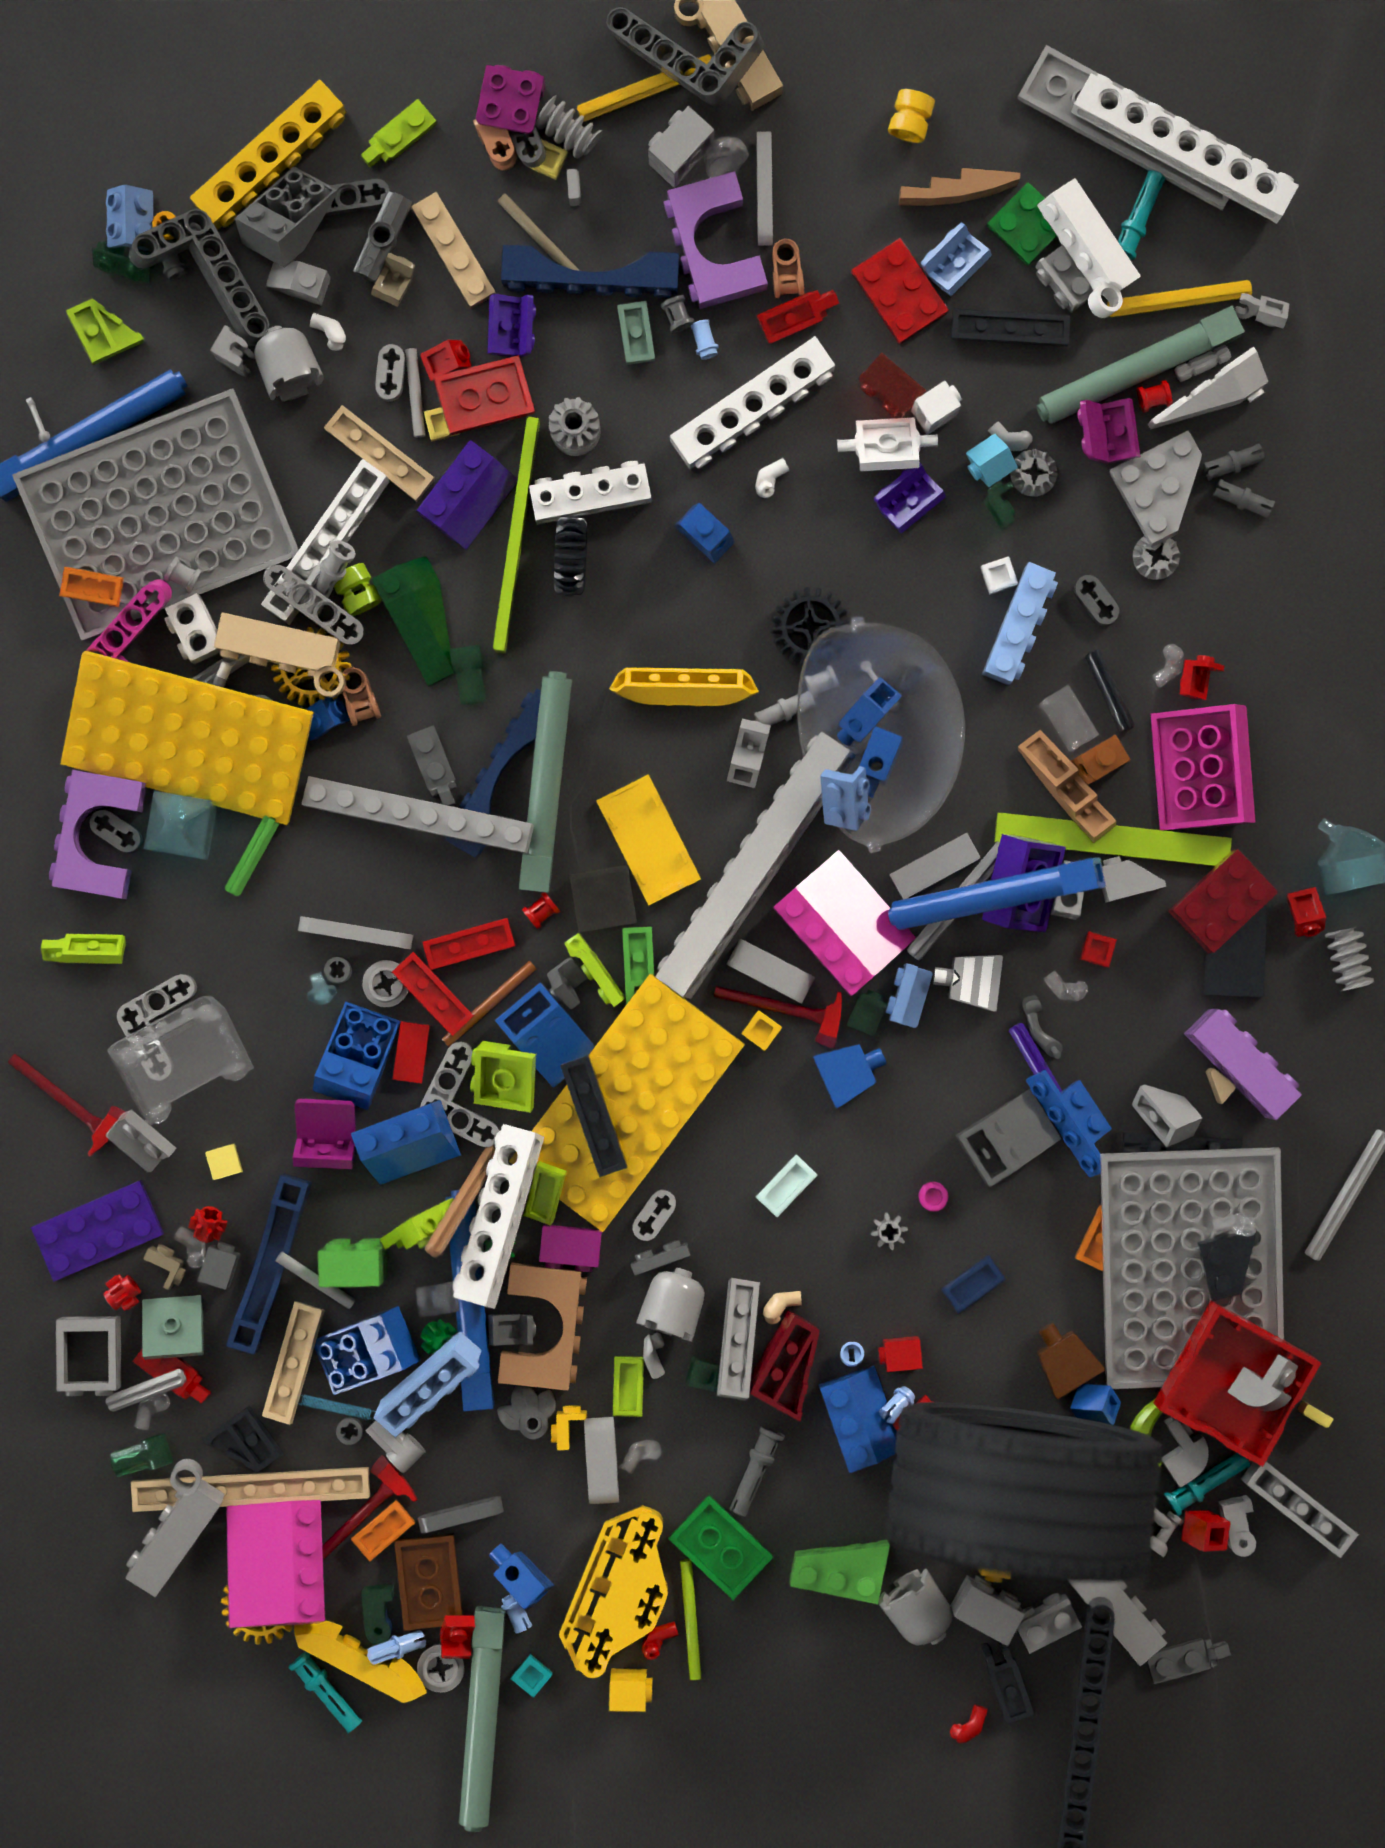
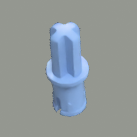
(396, 1647)

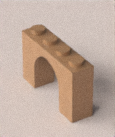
(553, 1367)

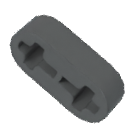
(1101, 595)
(112, 837)

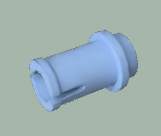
(704, 339)
(902, 1398)
(516, 1614)

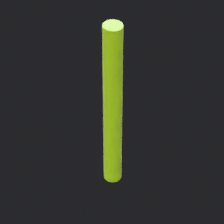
(690, 1619)

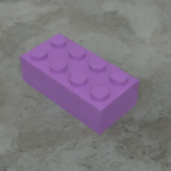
(1243, 1064)

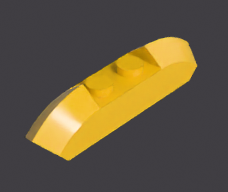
(684, 686)
(345, 1653)

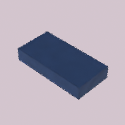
(973, 1284)

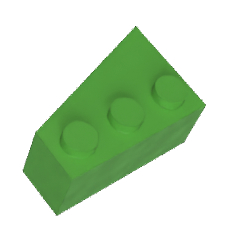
(842, 1571)

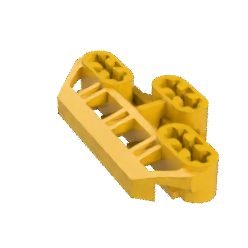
(623, 1589)

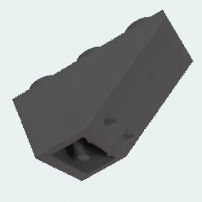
(285, 216)
(1008, 1138)

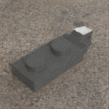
(433, 764)
(1186, 1659)

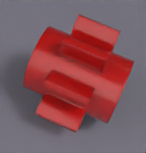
(207, 1224)
(122, 1292)

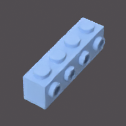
(1016, 630)
(428, 1384)

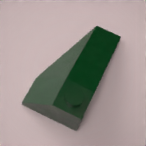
(417, 608)

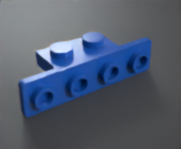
(1074, 1117)

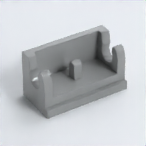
(229, 350)

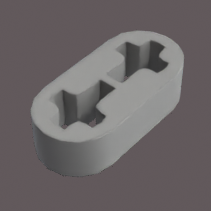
(397, 372)
(660, 1219)

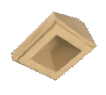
(1220, 1085)

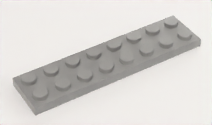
(1055, 88)

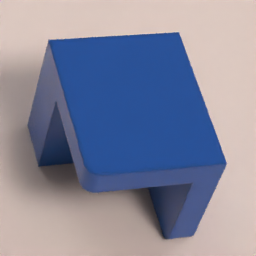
(1096, 1403)

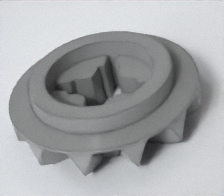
(1043, 482)
(1161, 569)
(380, 996)
(433, 1679)

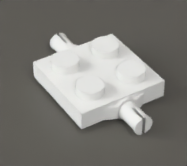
(887, 444)

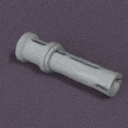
(333, 568)

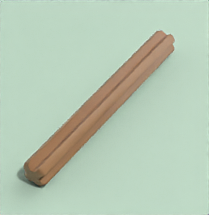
(460, 1204)

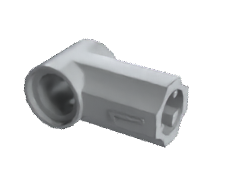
(400, 1450)

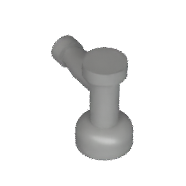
(1168, 1523)

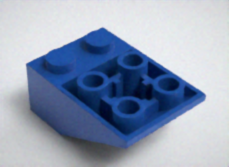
(544, 1028)
(356, 1055)
(366, 1350)

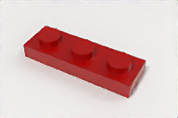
(468, 944)
(432, 994)

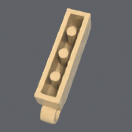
(720, 18)
(280, 645)

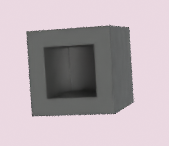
(219, 1265)

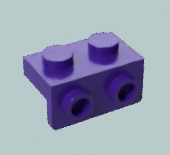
(511, 325)
(908, 498)

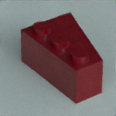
(785, 1366)

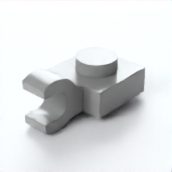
(1266, 309)

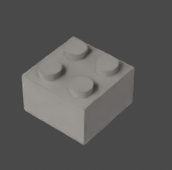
(680, 146)
(987, 1609)

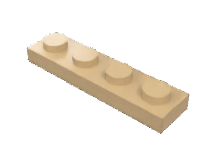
(453, 250)
(379, 453)
(293, 1362)

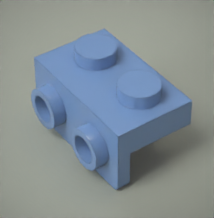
(128, 214)
(955, 259)
(845, 798)
(910, 995)

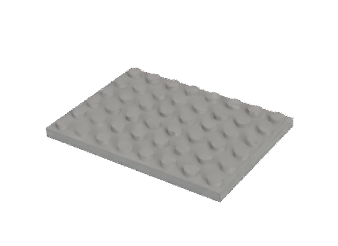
(158, 493)
(1151, 1258)

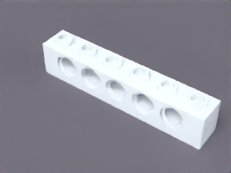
(809, 355)
(336, 524)
(504, 1231)

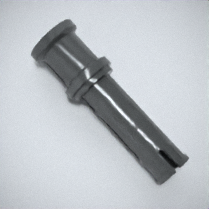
(761, 1458)

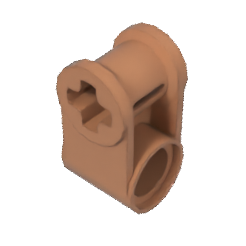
(494, 141)
(787, 274)
(360, 698)

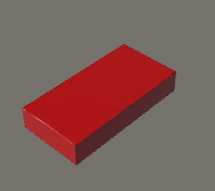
(411, 1052)

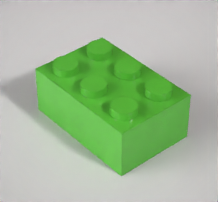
(352, 1264)

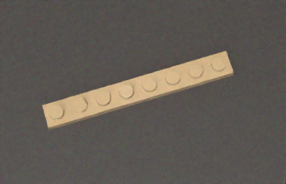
(261, 1487)

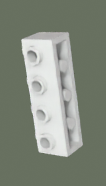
(590, 493)

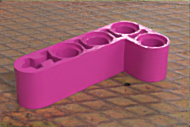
(126, 625)

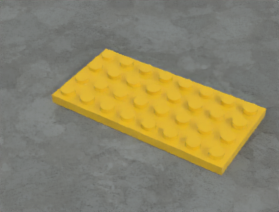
(186, 737)
(653, 1076)

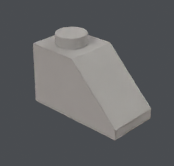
(299, 281)
(1127, 879)
(1167, 1114)

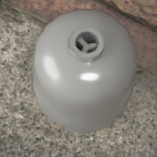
(287, 363)
(673, 1304)
(917, 1608)

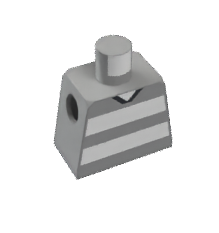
(972, 980)

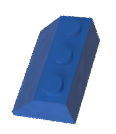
(406, 1143)
(854, 1412)

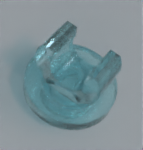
(321, 991)

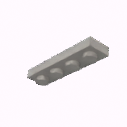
(738, 1339)

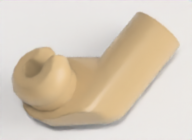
(778, 1303)

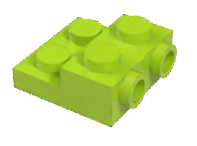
(503, 1077)
(417, 1229)

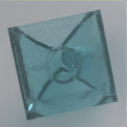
(180, 825)
(1351, 860)

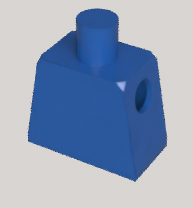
(705, 532)
(867, 712)
(881, 748)
(848, 1071)
(530, 1584)

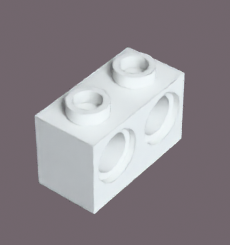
(937, 407)
(200, 626)

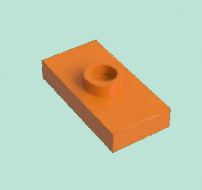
(91, 586)
(383, 1530)

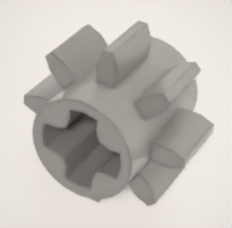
(882, 1226)

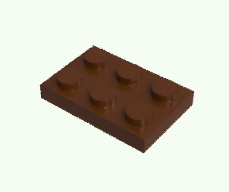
(428, 1580)

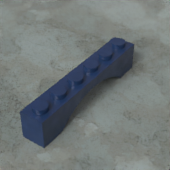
(530, 269)
(521, 734)
(267, 1274)

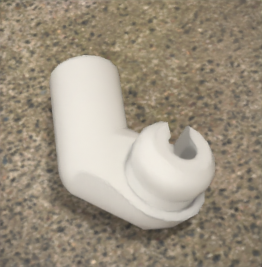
(332, 330)
(767, 476)

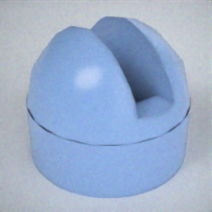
(858, 1354)

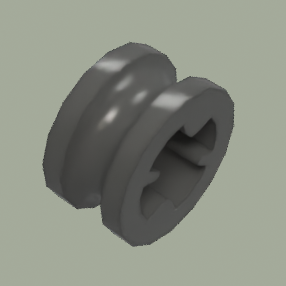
(328, 970)
(355, 1438)

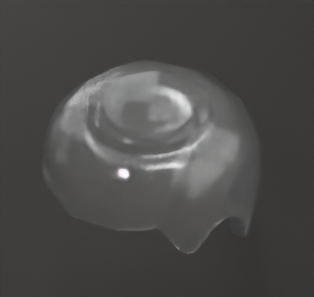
(724, 156)

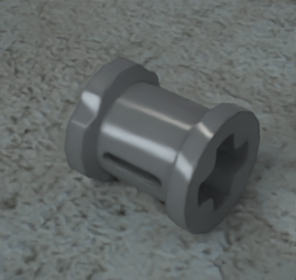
(677, 314)

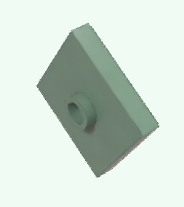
(172, 1327)

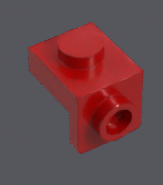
(1196, 676)

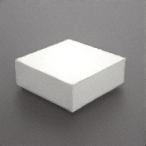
(999, 575)

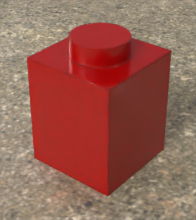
(901, 1354)
(1205, 1530)

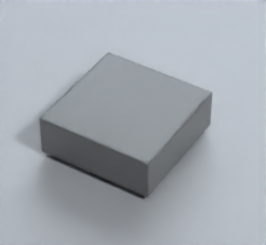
(574, 187)

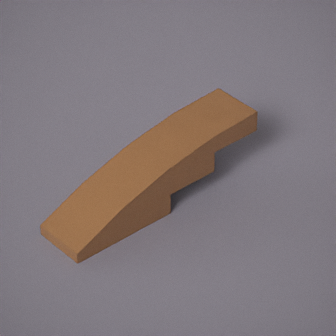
(970, 186)
(1066, 786)

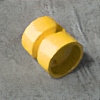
(912, 112)

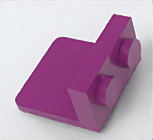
(510, 99)
(1109, 431)
(324, 1134)

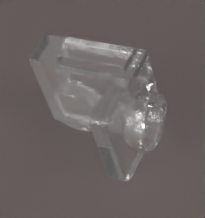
(436, 1299)

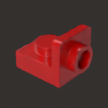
(446, 358)
(1307, 912)
(456, 1637)

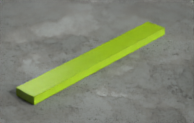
(516, 535)
(1119, 840)

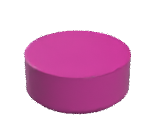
(933, 1196)

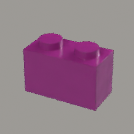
(570, 1247)

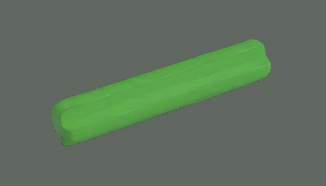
(251, 856)

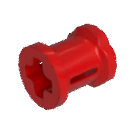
(1154, 396)
(541, 910)

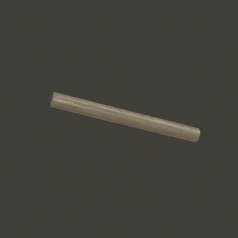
(530, 227)

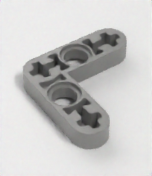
(145, 1012)
(435, 1091)

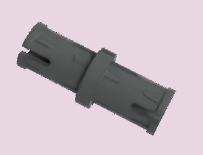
(1234, 461)
(1243, 498)

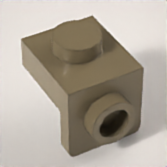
(393, 279)
(164, 1258)

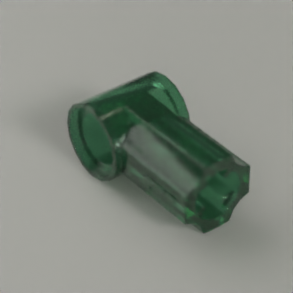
(467, 667)
(149, 1454)

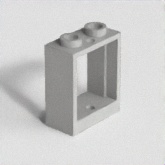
(97, 1323)

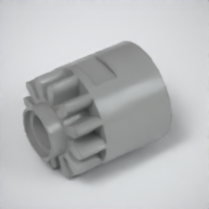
(576, 441)

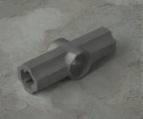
(388, 220)

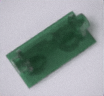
(113, 261)

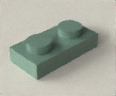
(636, 332)

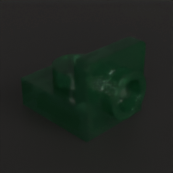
(1000, 510)
(867, 1012)

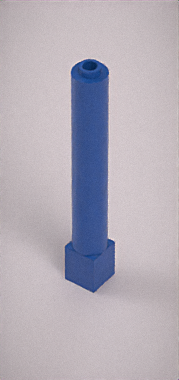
(100, 425)
(998, 894)
(471, 1321)

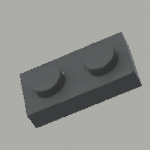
(647, 1260)

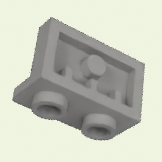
(1064, 278)
(139, 1140)
(1048, 1622)

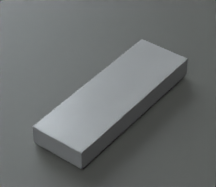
(935, 866)

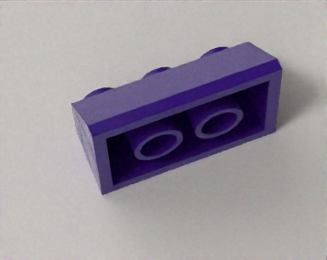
(467, 495)
(1019, 856)

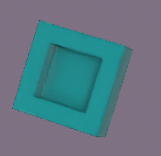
(531, 1675)

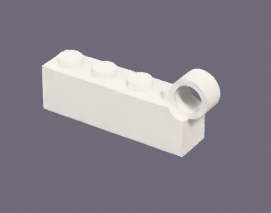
(1090, 246)

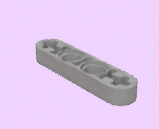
(764, 188)
(311, 607)
(355, 932)

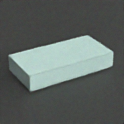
(786, 1185)

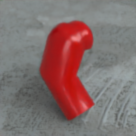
(654, 1639)
(972, 1728)

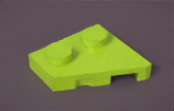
(100, 331)

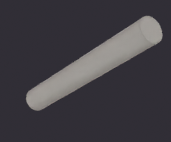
(415, 392)
(313, 1279)

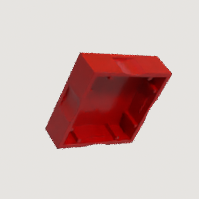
(1209, 1366)

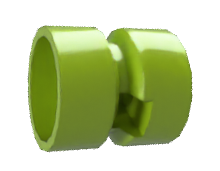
(357, 578)

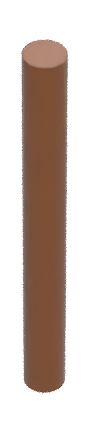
(490, 1002)

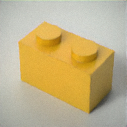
(630, 1690)

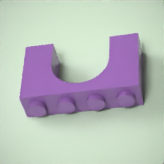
(711, 281)
(86, 794)

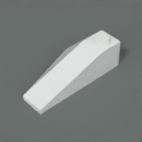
(1231, 386)

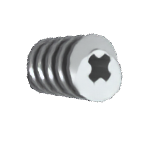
(567, 129)
(1349, 958)

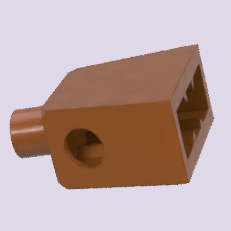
(1101, 759)

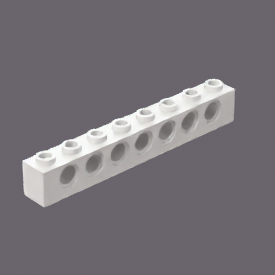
(1191, 163)

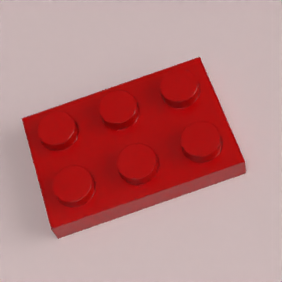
(899, 291)
(484, 395)

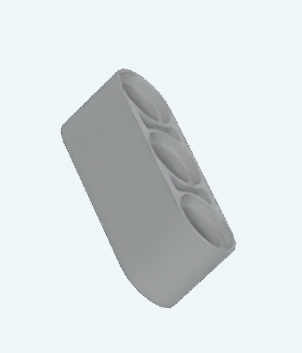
(770, 971)
(601, 1460)

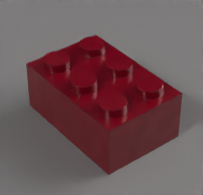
(1223, 901)

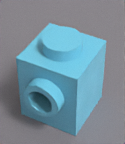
(991, 460)

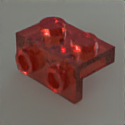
(891, 386)

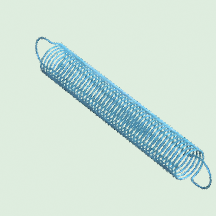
(336, 1403)

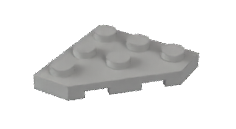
(1159, 485)

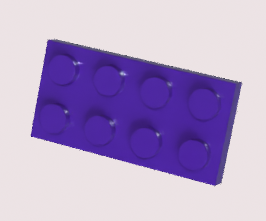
(97, 1230)

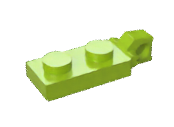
(399, 134)
(85, 949)
(595, 970)

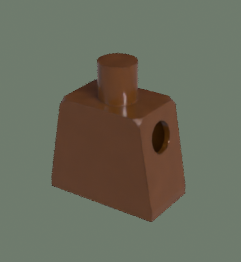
(1066, 1361)

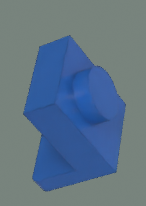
(326, 716)

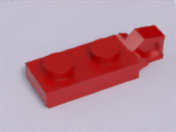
(796, 314)
(161, 1366)

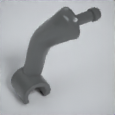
(1048, 1044)

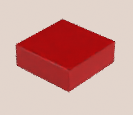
(1098, 949)

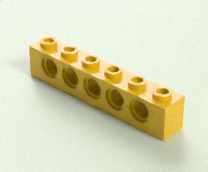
(271, 139)

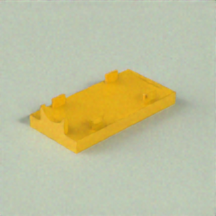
(648, 839)

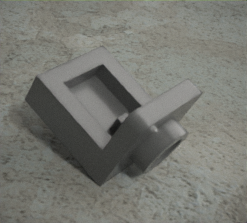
(564, 980)
(511, 1329)

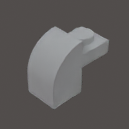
(748, 753)
(1265, 1392)
(1189, 1457)

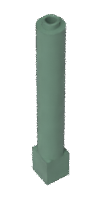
(1202, 337)
(546, 781)
(482, 1717)

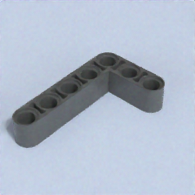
(683, 60)
(209, 266)

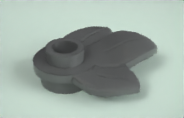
(525, 1407)

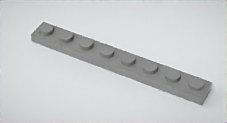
(418, 815)

